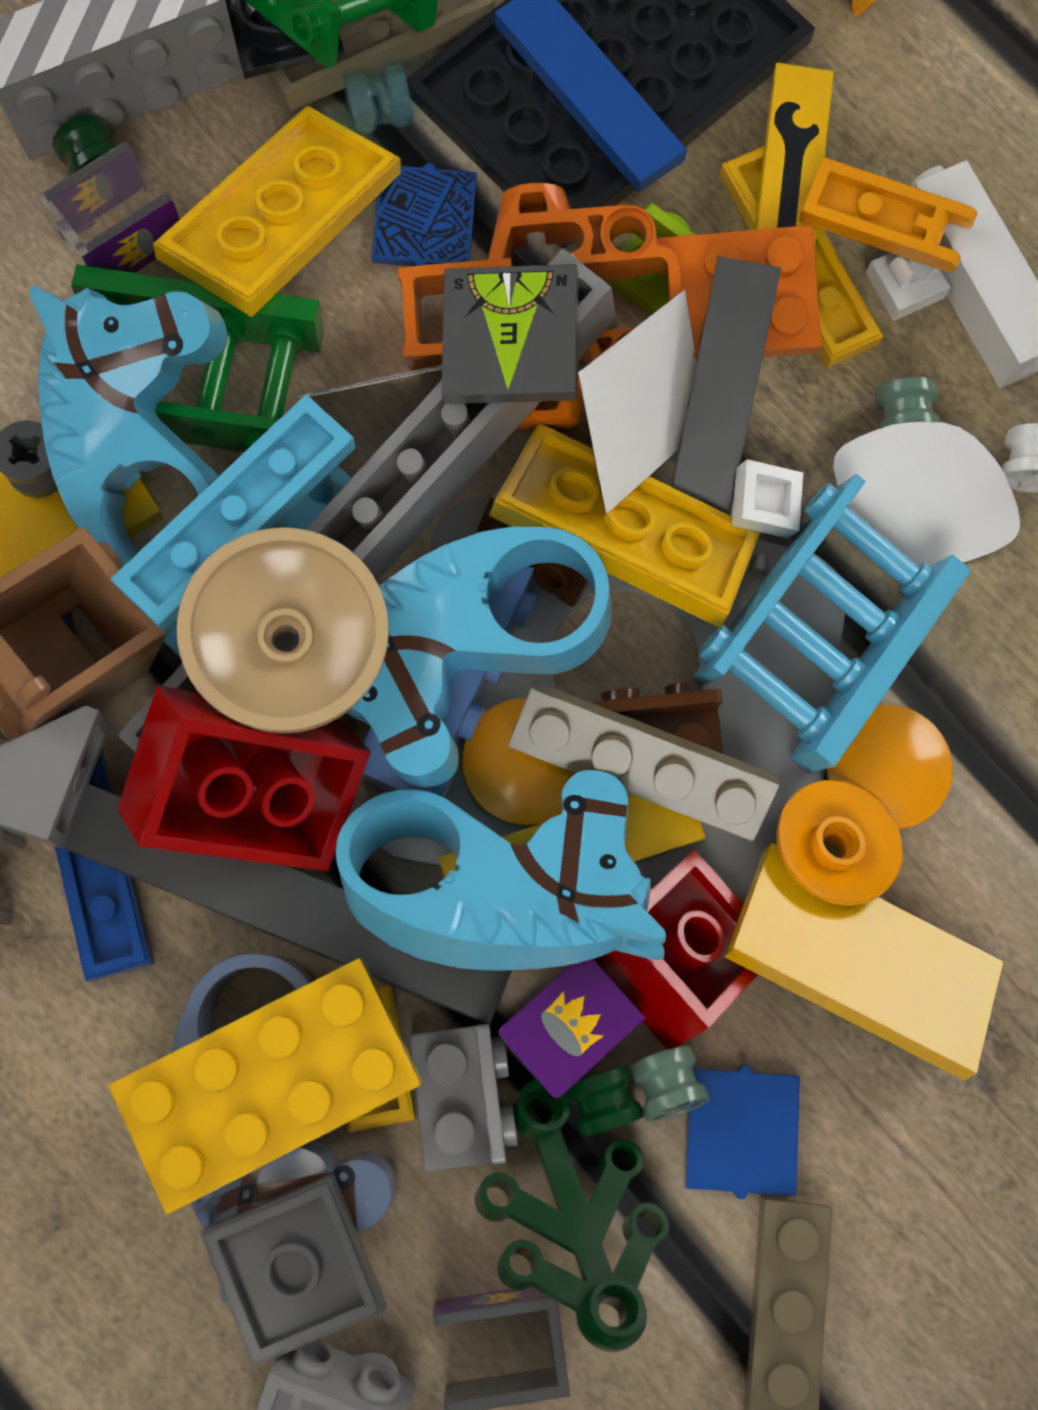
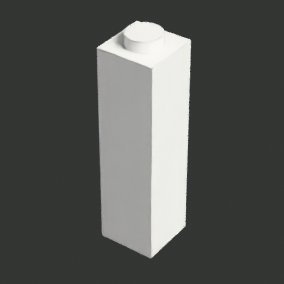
(992, 283)

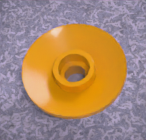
(857, 827)

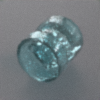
(392, 98)

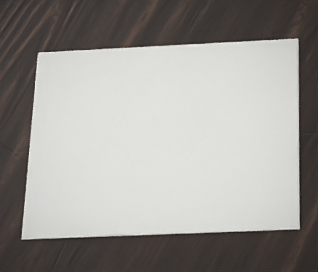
(639, 399)

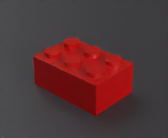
(237, 789)

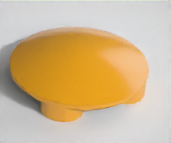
(899, 762)
(506, 780)

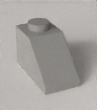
(48, 774)

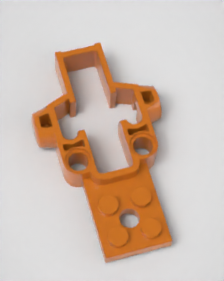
(683, 260)

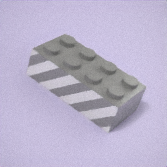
(108, 61)

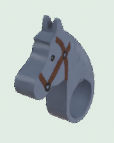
(364, 1178)

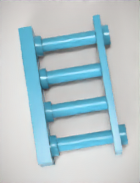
(273, 484)
(892, 634)

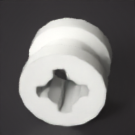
(1022, 465)

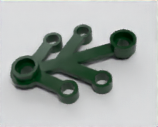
(577, 1227)

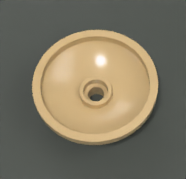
(274, 586)

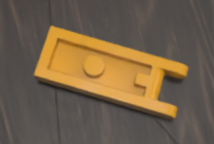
(884, 214)

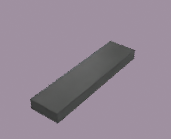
(725, 380)

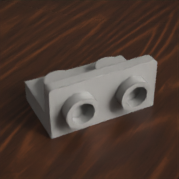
(460, 1097)
(332, 1380)

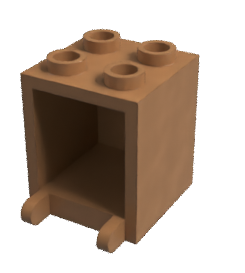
(41, 660)

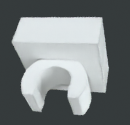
(906, 284)
(767, 499)

